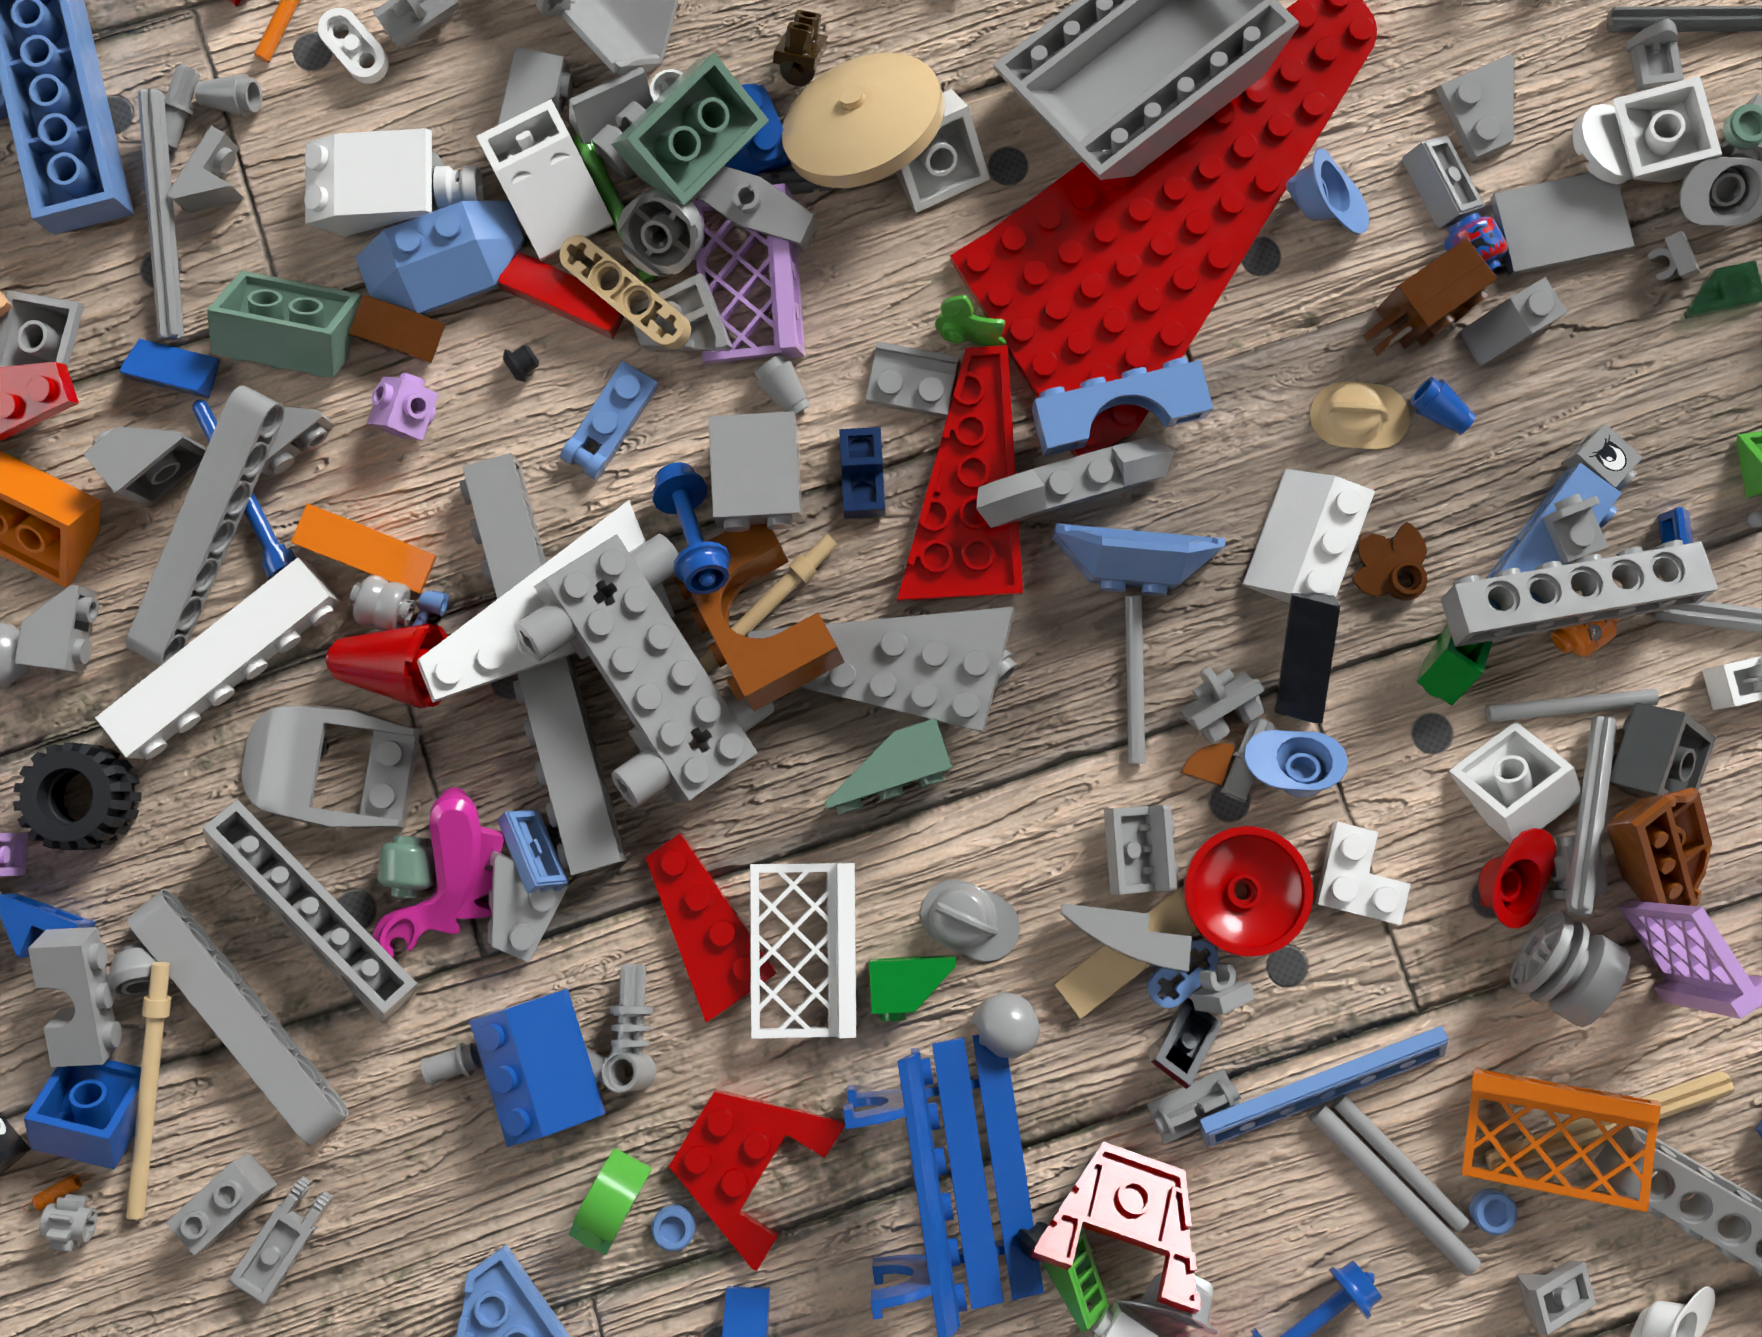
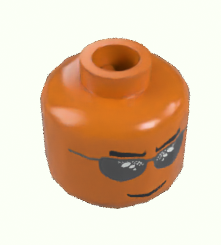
(1585, 638)

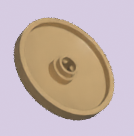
(863, 120)

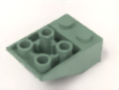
(903, 758)

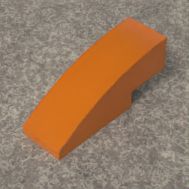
(363, 548)

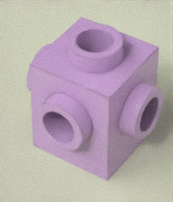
(403, 406)

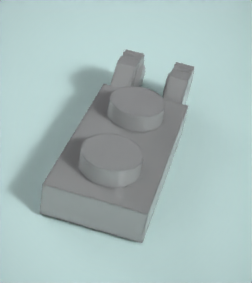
(278, 1244)

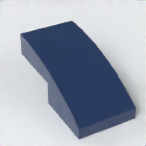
(862, 472)

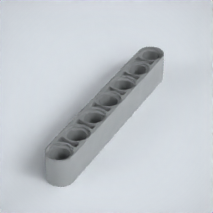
(205, 525)
(238, 1017)

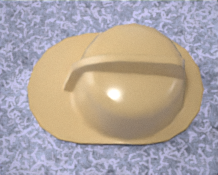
(1359, 415)

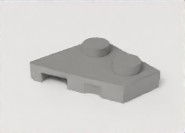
(697, 304)
(517, 917)

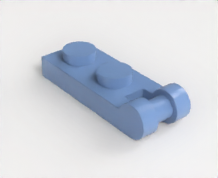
(610, 419)

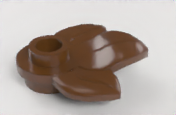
(1387, 559)

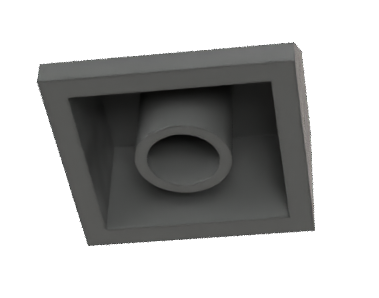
(1660, 752)

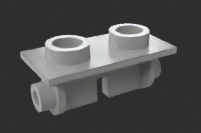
(1183, 1108)

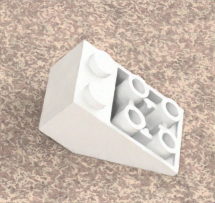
(545, 178)

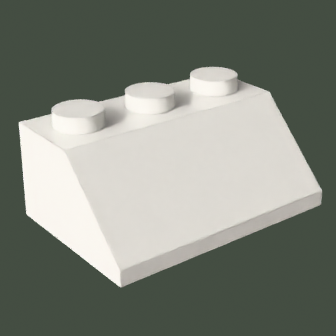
(1308, 535)

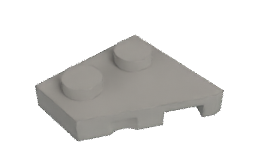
(1482, 107)

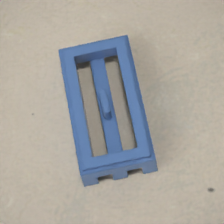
(528, 852)

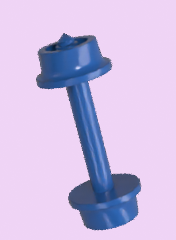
(702, 564)
(1355, 1288)

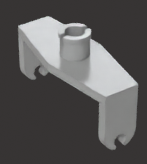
(758, 206)

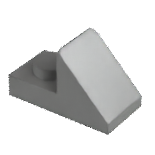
(200, 181)
(1557, 1296)

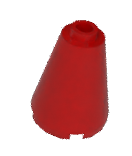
(387, 662)

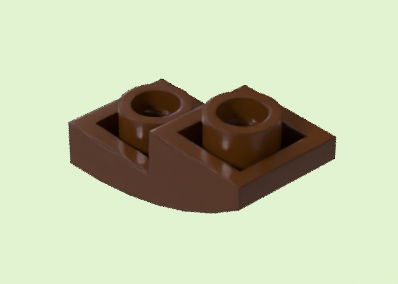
(396, 329)

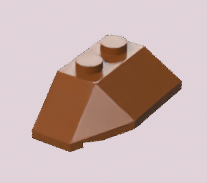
(1663, 847)

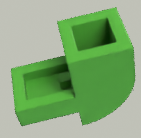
(609, 1201)

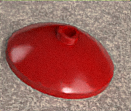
(1276, 887)

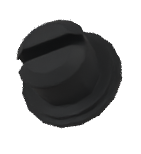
(520, 362)
(1028, 1238)

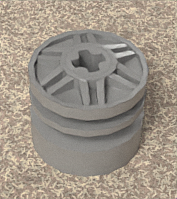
(1570, 969)

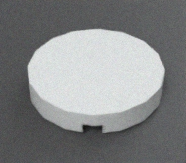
(1600, 140)

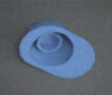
(1328, 194)
(1296, 761)

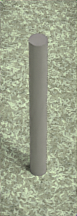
(1135, 680)
(1570, 705)
(1401, 1163)

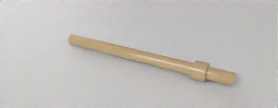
(801, 569)
(155, 1009)

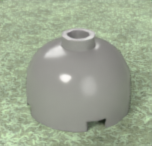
(660, 233)

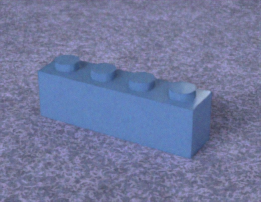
(1534, 544)

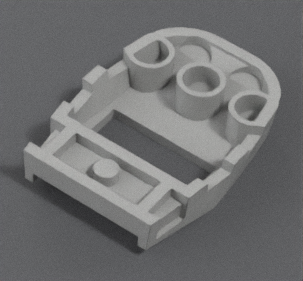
(285, 761)

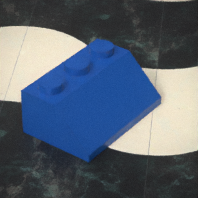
(537, 1067)

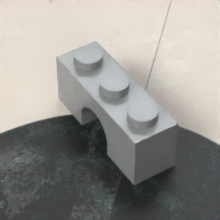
(76, 965)

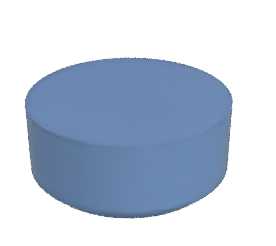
(1493, 1211)
(673, 1227)

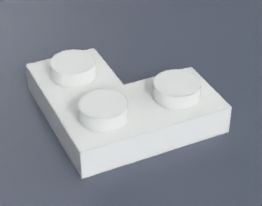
(1347, 881)

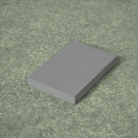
(1561, 222)

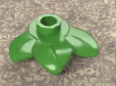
(959, 324)

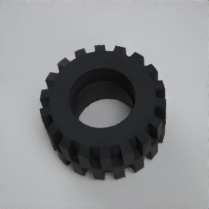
(44, 796)

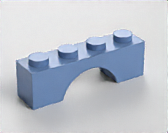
(1172, 394)

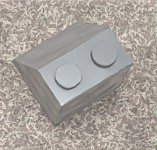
(755, 470)

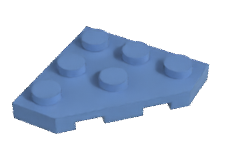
(505, 1302)

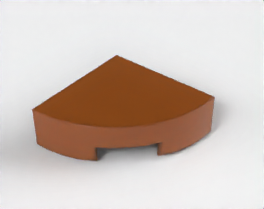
(1209, 763)

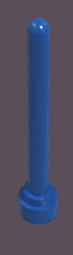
(275, 555)

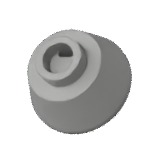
(131, 971)

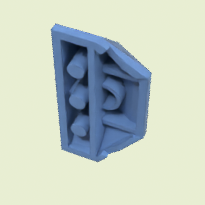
(442, 255)
(1134, 557)

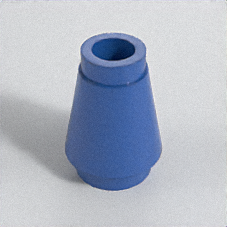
(1442, 405)

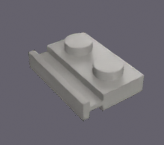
(911, 380)

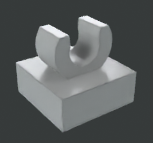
(1680, 256)
(1221, 994)

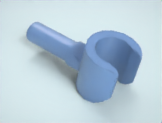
(431, 602)

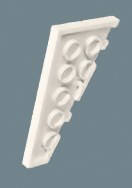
(489, 644)

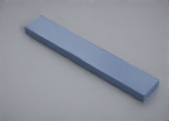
(1324, 1086)

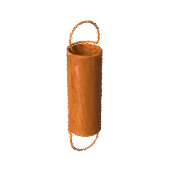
(60, 1189)

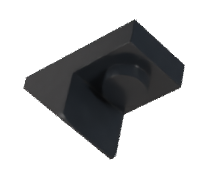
(1185, 1043)

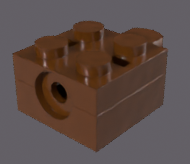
(1433, 298)

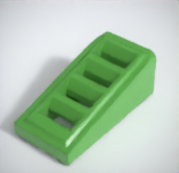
(1069, 1284)

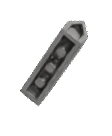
(1073, 481)

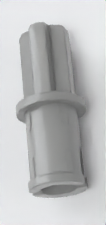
(178, 102)
(1239, 777)

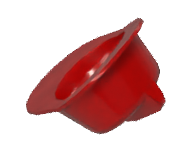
(1517, 879)

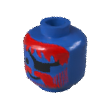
(1483, 235)

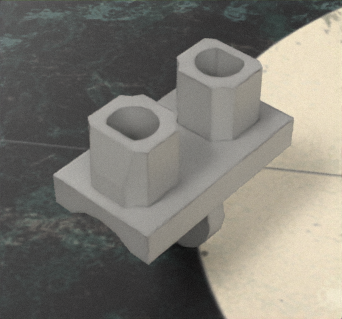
(410, 18)
(1220, 696)

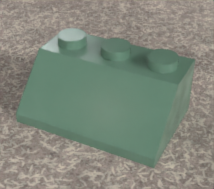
(691, 130)
(283, 324)

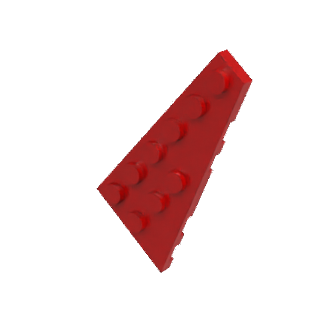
(953, 545)

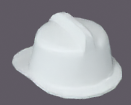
(1676, 1319)

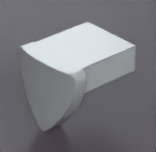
(1655, 55)

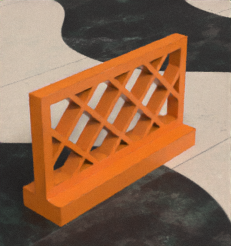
(1567, 1100)

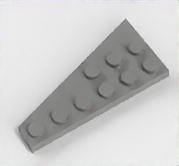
(919, 664)

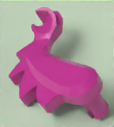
(462, 874)

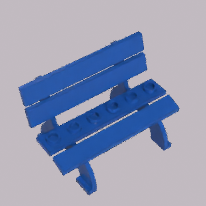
(933, 1272)

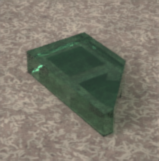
(1727, 290)

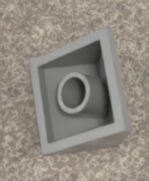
(38, 329)

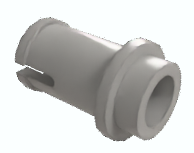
(450, 1063)

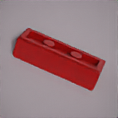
(559, 294)

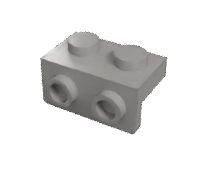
(1140, 849)

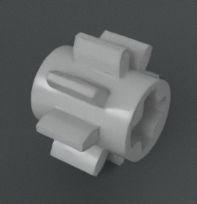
(68, 1222)

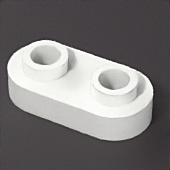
(355, 47)

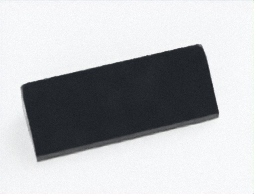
(1307, 656)

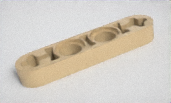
(625, 291)

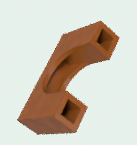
(769, 665)

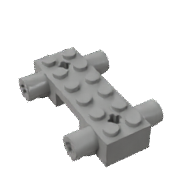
(645, 668)

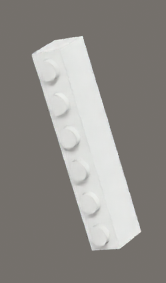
(219, 660)

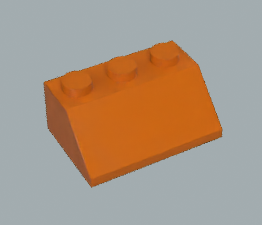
(45, 521)

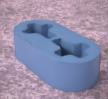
(1189, 980)

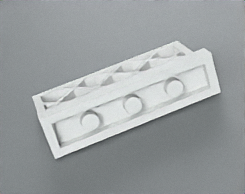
(840, 951)

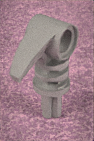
(630, 1040)

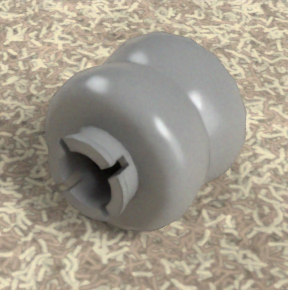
(381, 603)

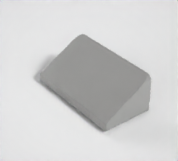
(602, 104)
(1442, 181)

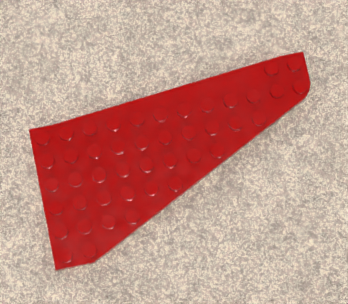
(1132, 265)

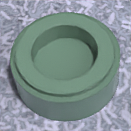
(1744, 127)

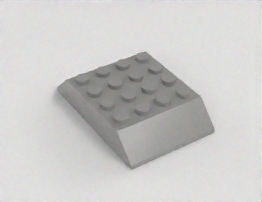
(1142, 73)

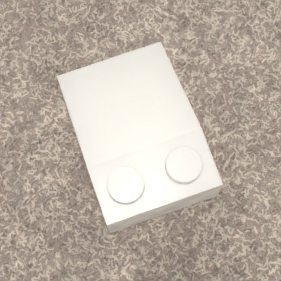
(368, 179)

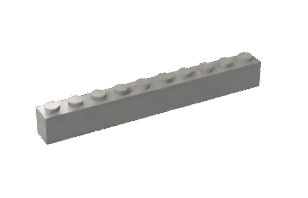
(552, 690)

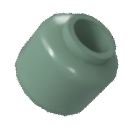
(406, 866)

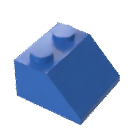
(86, 1113)

